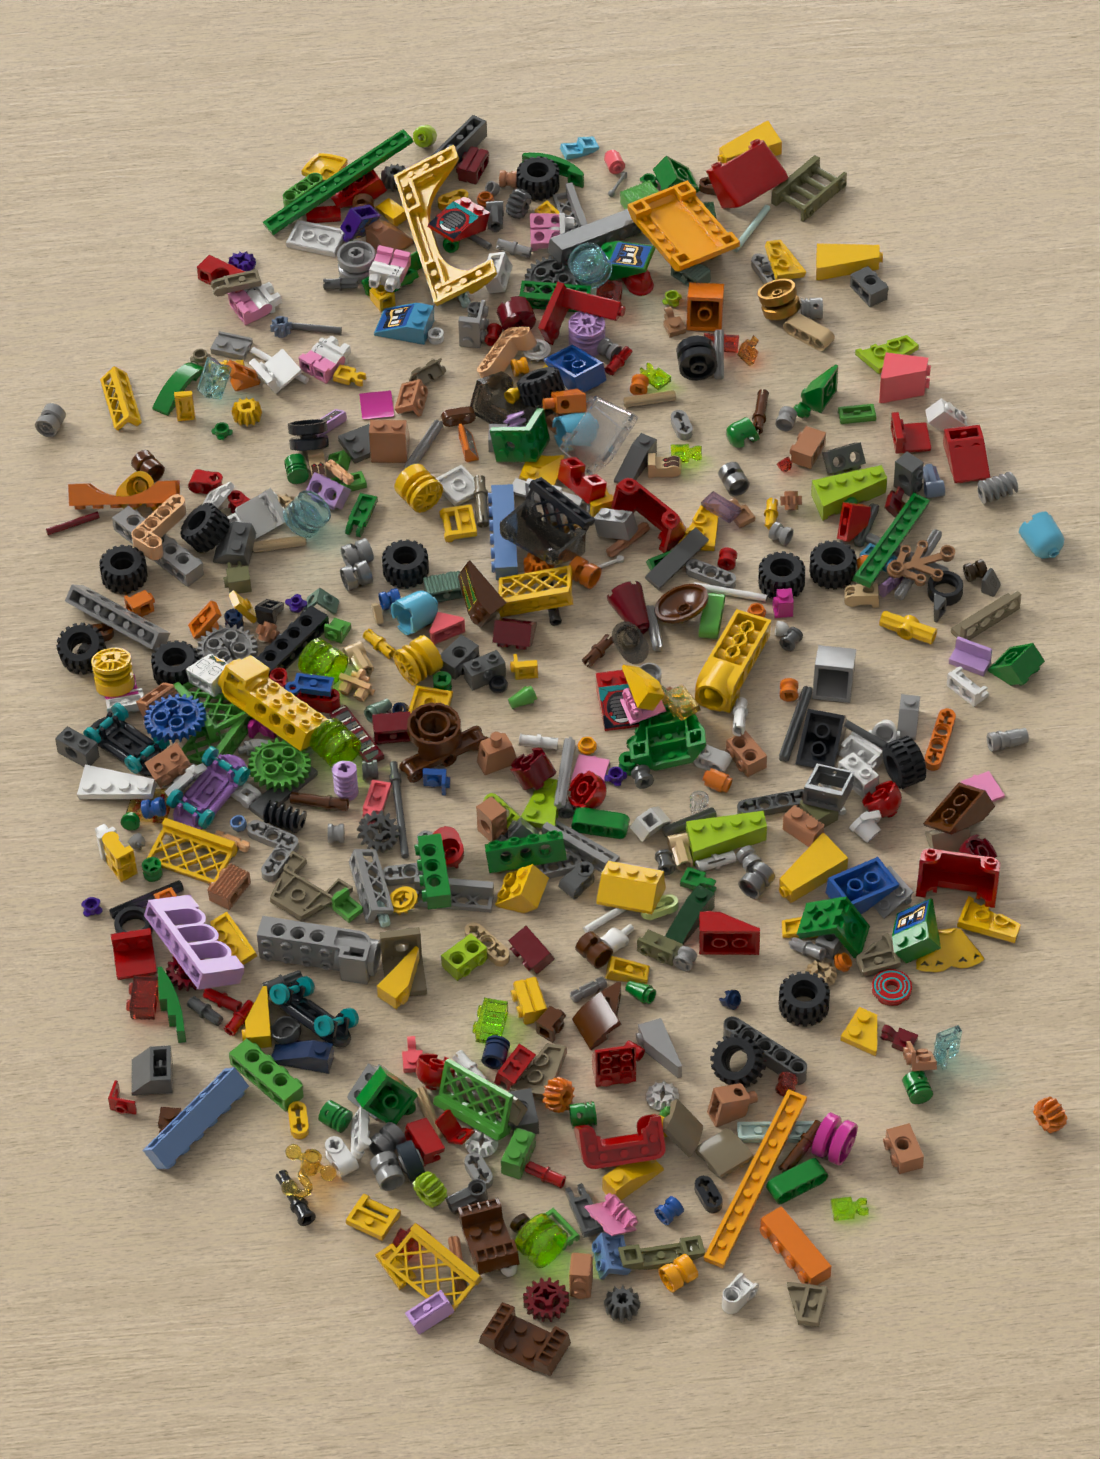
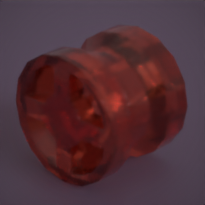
(786, 1081)

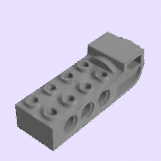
(320, 946)

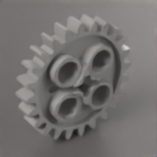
(235, 640)

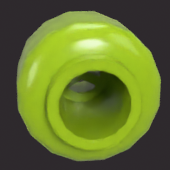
(424, 136)

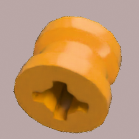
(519, 366)

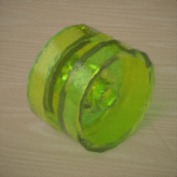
(541, 1240)

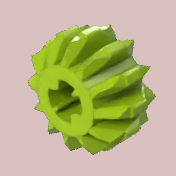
(430, 1189)

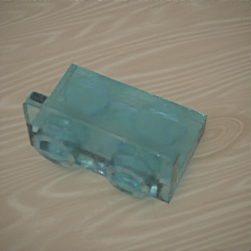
(213, 378)
(947, 1045)

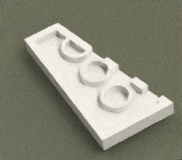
(111, 784)

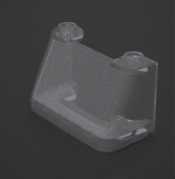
(598, 434)

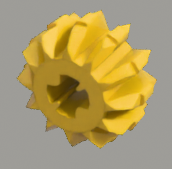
(246, 411)

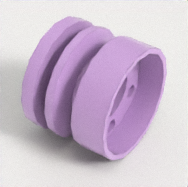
(586, 332)

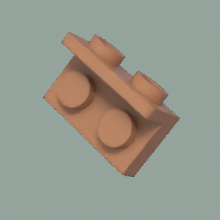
(412, 397)
(919, 1060)

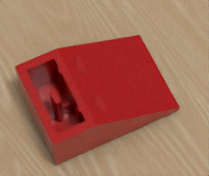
(966, 453)
(614, 1065)

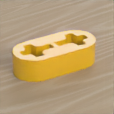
(446, 199)
(302, 1119)

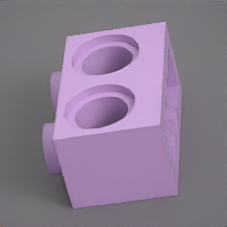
(329, 487)

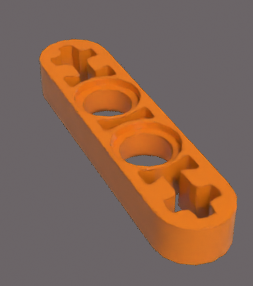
(943, 740)

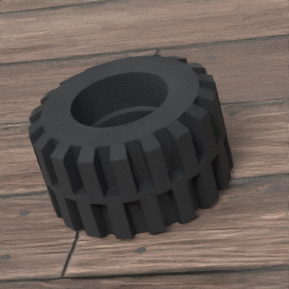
(538, 177)
(539, 385)
(205, 527)
(125, 558)
(781, 565)
(404, 574)
(832, 575)
(74, 636)
(173, 654)
(904, 762)
(804, 985)
(725, 1051)

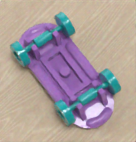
(209, 790)

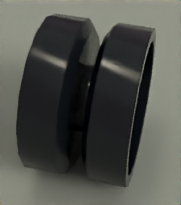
(696, 358)
(308, 434)

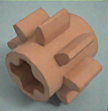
(791, 500)
(267, 631)

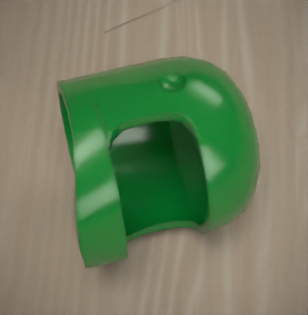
(739, 431)

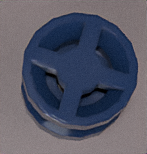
(233, 617)

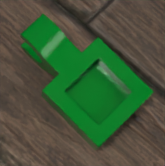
(696, 877)

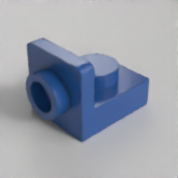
(435, 778)

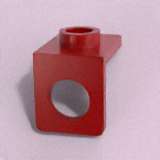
(118, 1104)
(451, 1128)

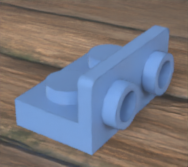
(607, 1255)

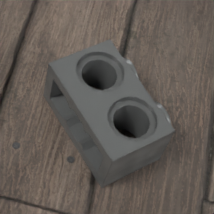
(843, 455)

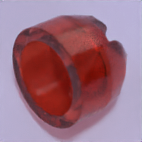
(785, 464)

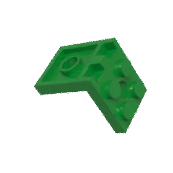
(528, 440)
(835, 917)

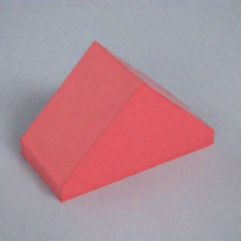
(446, 627)

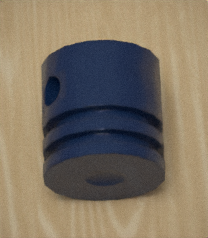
(495, 1052)

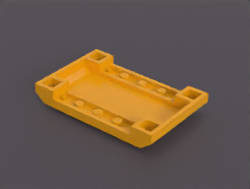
(681, 226)

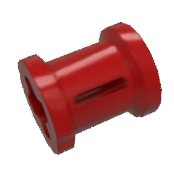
(494, 331)

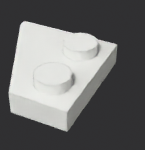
(219, 494)

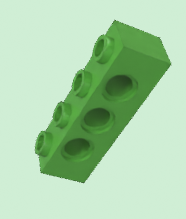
(256, 1072)

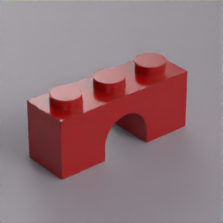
(214, 268)
(573, 476)

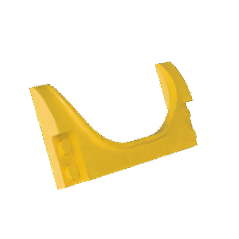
(417, 191)

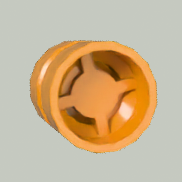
(676, 1274)

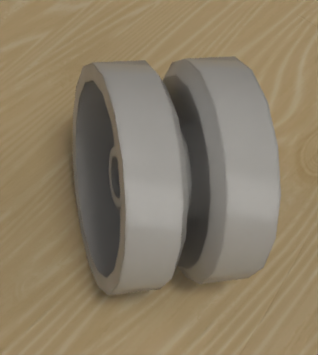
(355, 260)

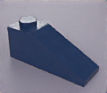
(305, 1055)

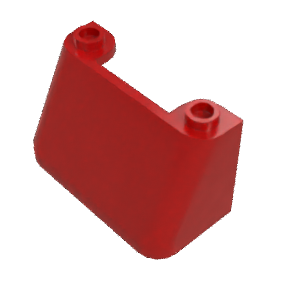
(746, 175)
(634, 497)
(957, 872)
(621, 1150)

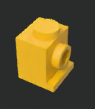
(379, 294)

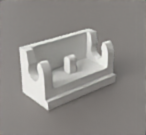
(965, 687)
(863, 749)

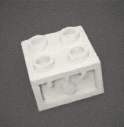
(277, 371)

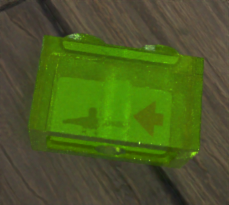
(491, 1019)

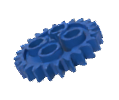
(175, 718)

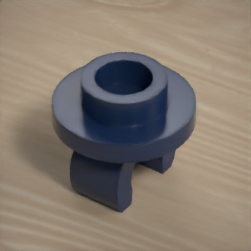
(731, 1000)

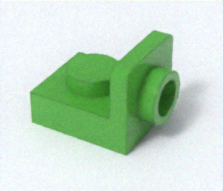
(337, 630)

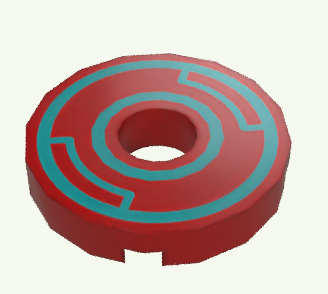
(895, 978)

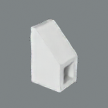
(944, 416)
(649, 823)

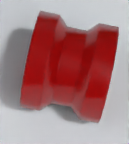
(727, 558)

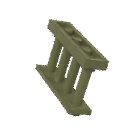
(802, 176)

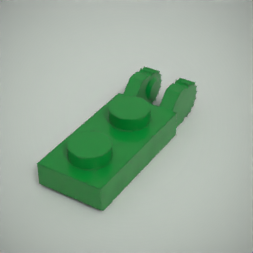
(361, 513)

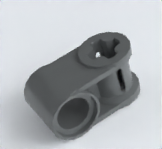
(578, 879)

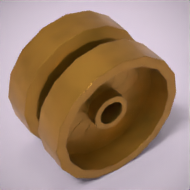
(779, 299)

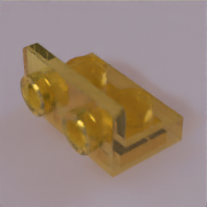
(680, 702)

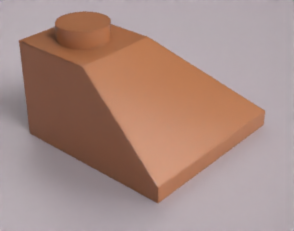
(387, 235)

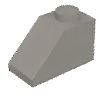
(908, 715)

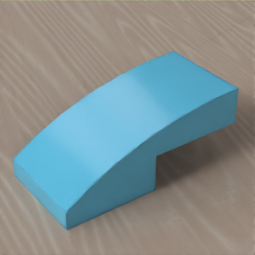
(583, 147)

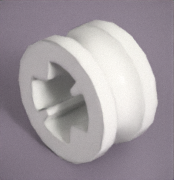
(431, 336)

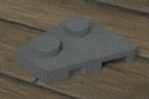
(356, 443)

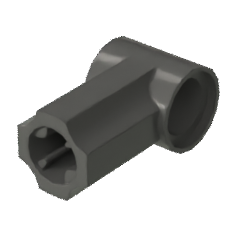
(495, 219)
(467, 1195)

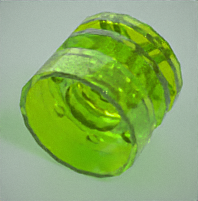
(322, 660)
(335, 742)

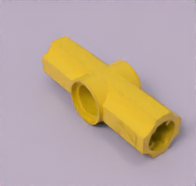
(908, 627)

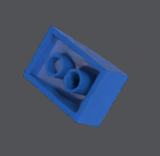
(577, 368)
(863, 884)

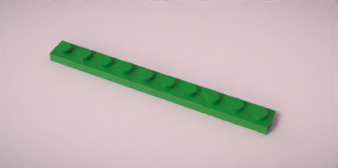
(338, 182)

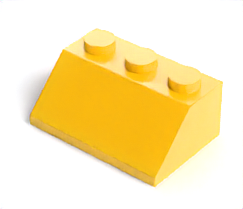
(630, 887)

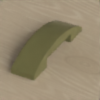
(655, 1257)

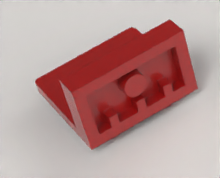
(910, 436)
(134, 953)

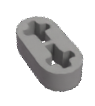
(678, 426)
(483, 1168)

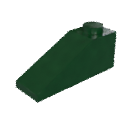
(688, 917)

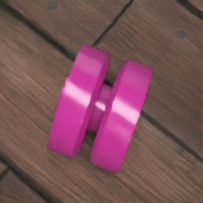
(834, 1139)

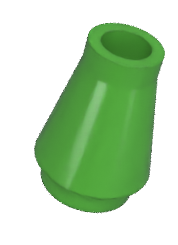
(523, 697)

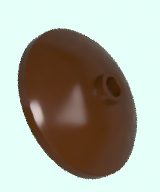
(681, 603)

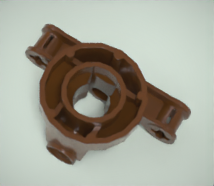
(439, 739)

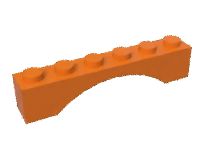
(87, 494)

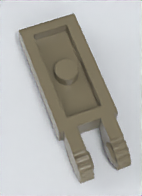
(236, 282)

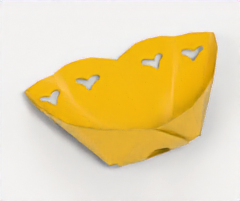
(953, 947)

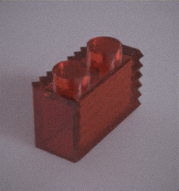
(143, 997)

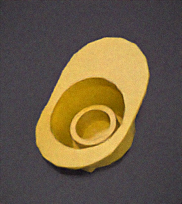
(134, 484)

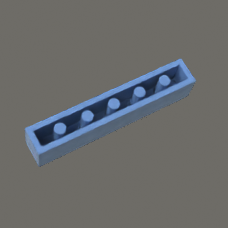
(503, 551)
(196, 1118)

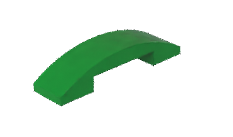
(566, 168)
(176, 383)

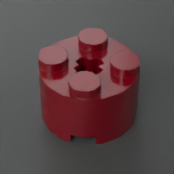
(516, 313)
(533, 769)

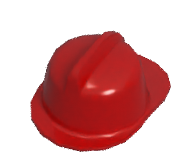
(639, 284)
(452, 846)

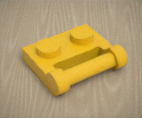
(464, 521)
(371, 1222)

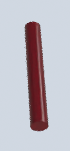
(72, 523)

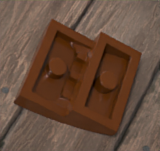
(596, 1020)

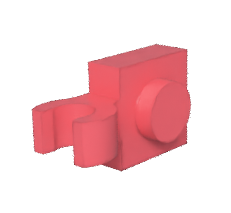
(410, 1057)

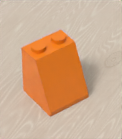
(705, 306)

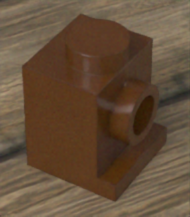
(550, 1023)

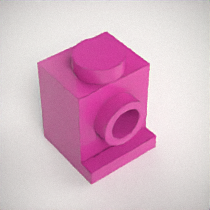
(783, 603)

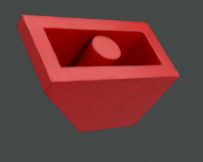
(853, 520)

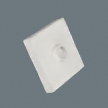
(457, 485)

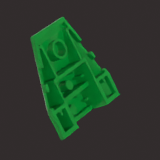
(667, 741)

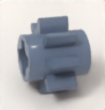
(281, 326)

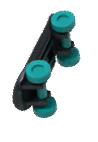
(124, 740)
(308, 1013)

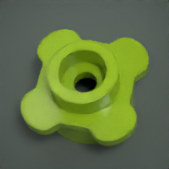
(672, 298)

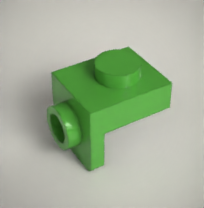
(345, 905)

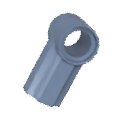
(932, 484)

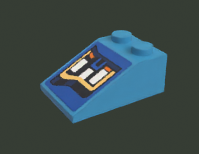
(406, 322)

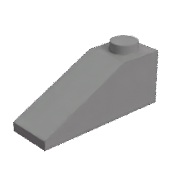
(658, 1045)

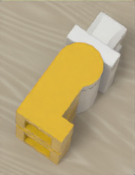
(118, 858)

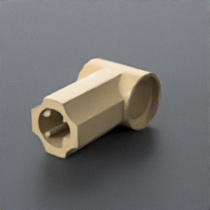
(358, 657)
(680, 848)

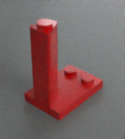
(565, 299)

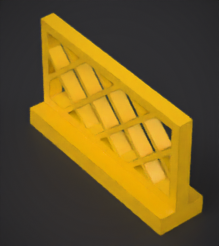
(536, 599)
(201, 839)
(443, 1254)

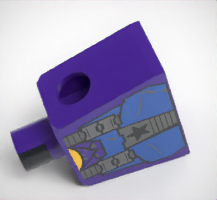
(357, 220)

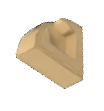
(377, 612)

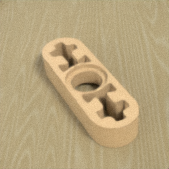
(485, 936)

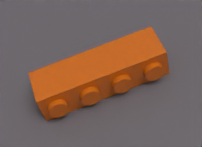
(795, 1247)

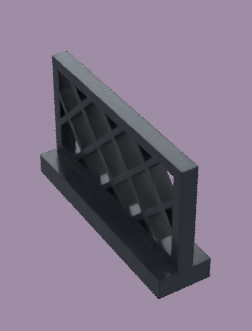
(560, 504)

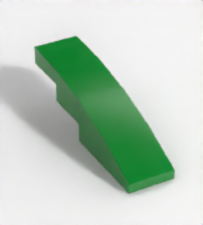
(169, 1002)

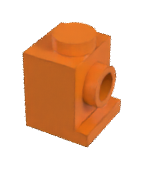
(140, 603)

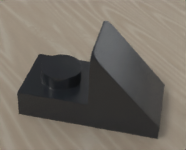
(268, 611)

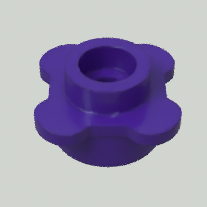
(296, 603)
(615, 776)
(91, 902)

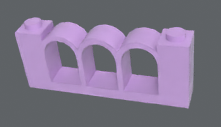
(208, 973)

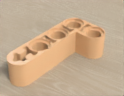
(505, 349)
(149, 532)

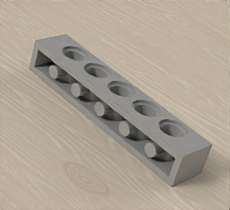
(175, 558)
(117, 616)

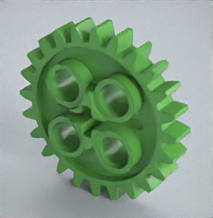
(279, 765)

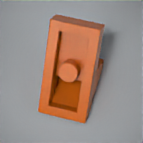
(242, 376)
(205, 620)

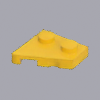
(862, 1031)

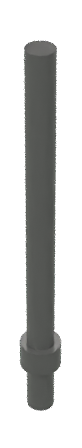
(395, 780)

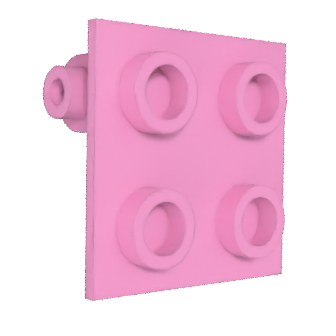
(636, 714)
(613, 1215)

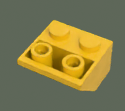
(522, 889)

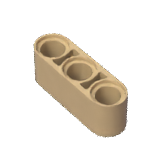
(808, 331)

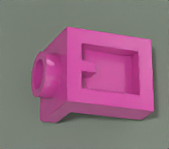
(255, 727)

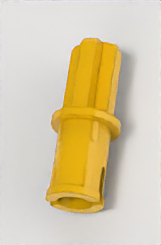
(770, 513)

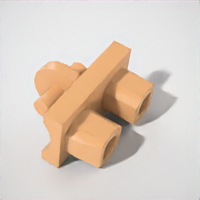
(362, 688)

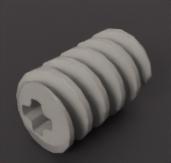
(996, 485)

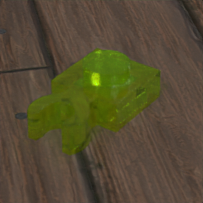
(657, 377)
(684, 452)
(845, 1209)

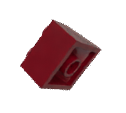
(514, 632)

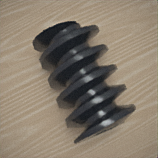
(284, 818)

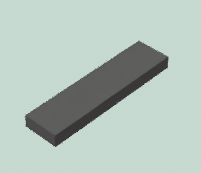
(676, 558)
(259, 804)

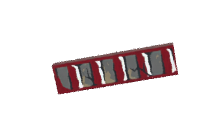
(369, 750)

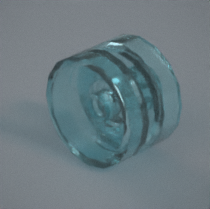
(590, 265)
(307, 514)

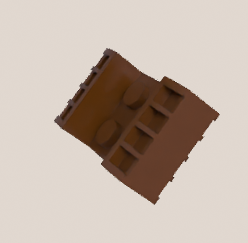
(487, 1236)
(524, 1341)

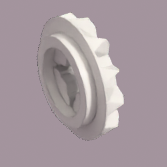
(545, 350)
(653, 1095)
(488, 1147)

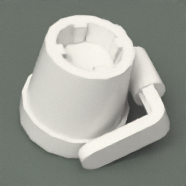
(886, 731)
(866, 825)

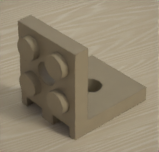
(393, 952)

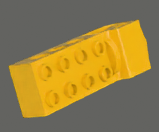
(731, 661)
(269, 702)

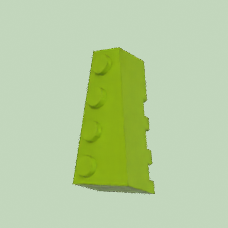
(832, 491)
(725, 833)

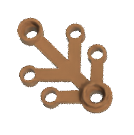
(919, 563)

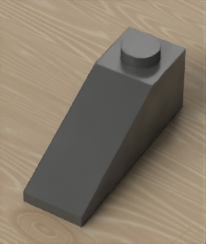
(636, 458)

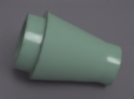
(377, 708)

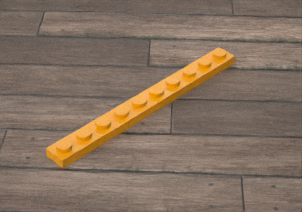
(755, 1179)

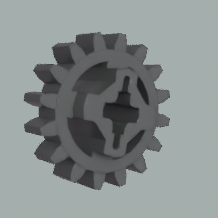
(386, 829)

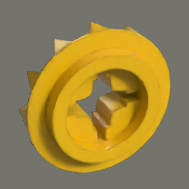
(399, 895)

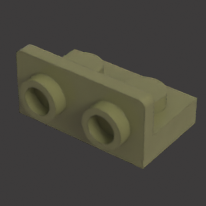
(658, 947)

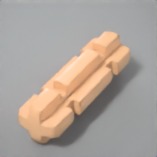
(339, 472)
(243, 845)

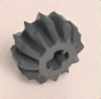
(387, 176)
(518, 203)
(622, 1303)

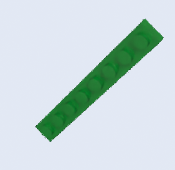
(891, 540)

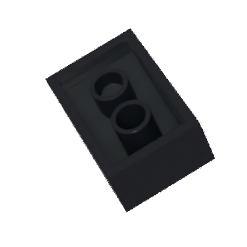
(821, 739)

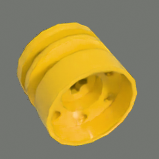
(418, 488)
(418, 660)
(113, 672)

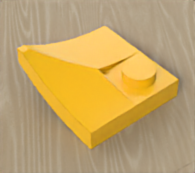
(324, 164)
(545, 467)

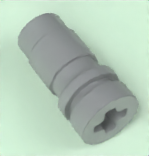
(999, 740)

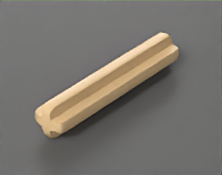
(651, 398)
(279, 543)
(427, 1108)

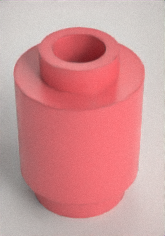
(614, 161)

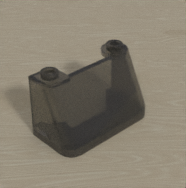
(491, 404)
(539, 538)

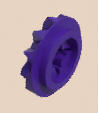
(246, 265)

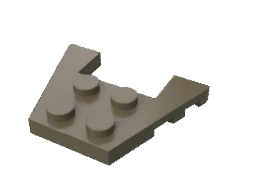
(300, 896)

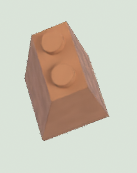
(389, 441)

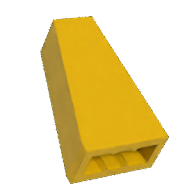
(740, 144)
(845, 259)
(812, 869)

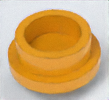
(587, 745)

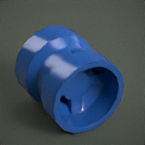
(388, 598)
(153, 808)
(669, 1210)

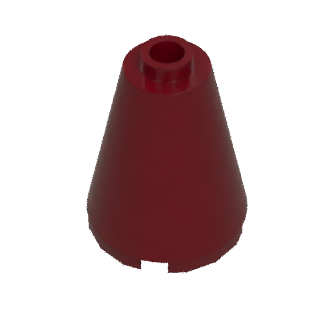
(630, 604)

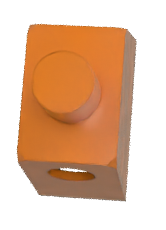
(573, 401)

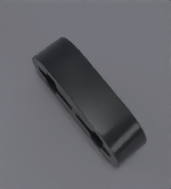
(704, 1195)

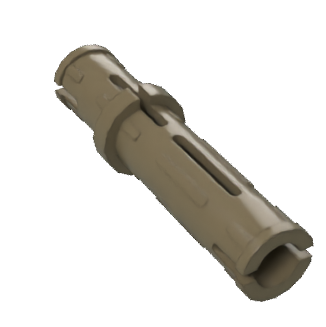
(480, 494)

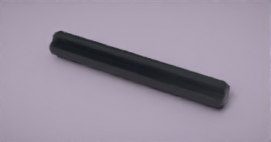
(142, 901)

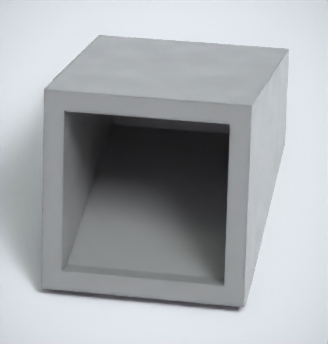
(834, 673)

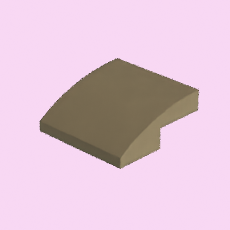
(682, 1128)
(724, 1153)

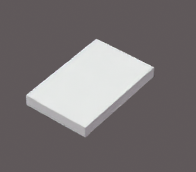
(315, 238)

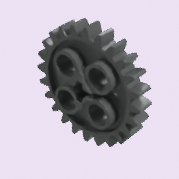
(550, 271)

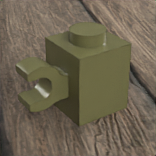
(237, 578)

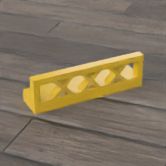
(123, 394)

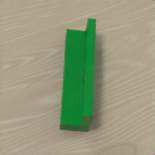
(539, 300)

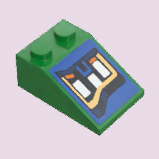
(627, 258)
(916, 932)

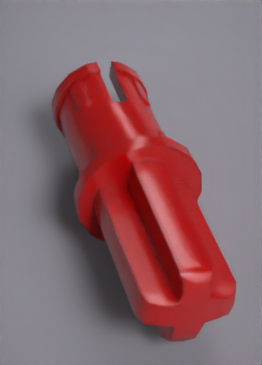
(618, 361)
(222, 999)
(238, 1018)
(545, 1174)

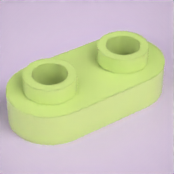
(667, 905)

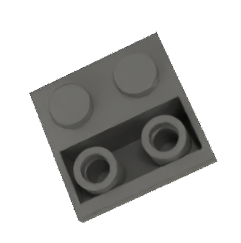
(153, 1071)

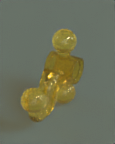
(309, 1166)

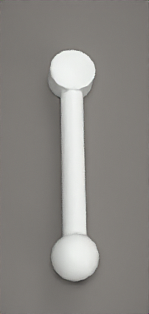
(620, 559)

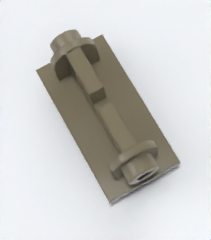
(432, 368)

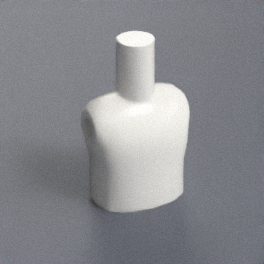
(617, 938)

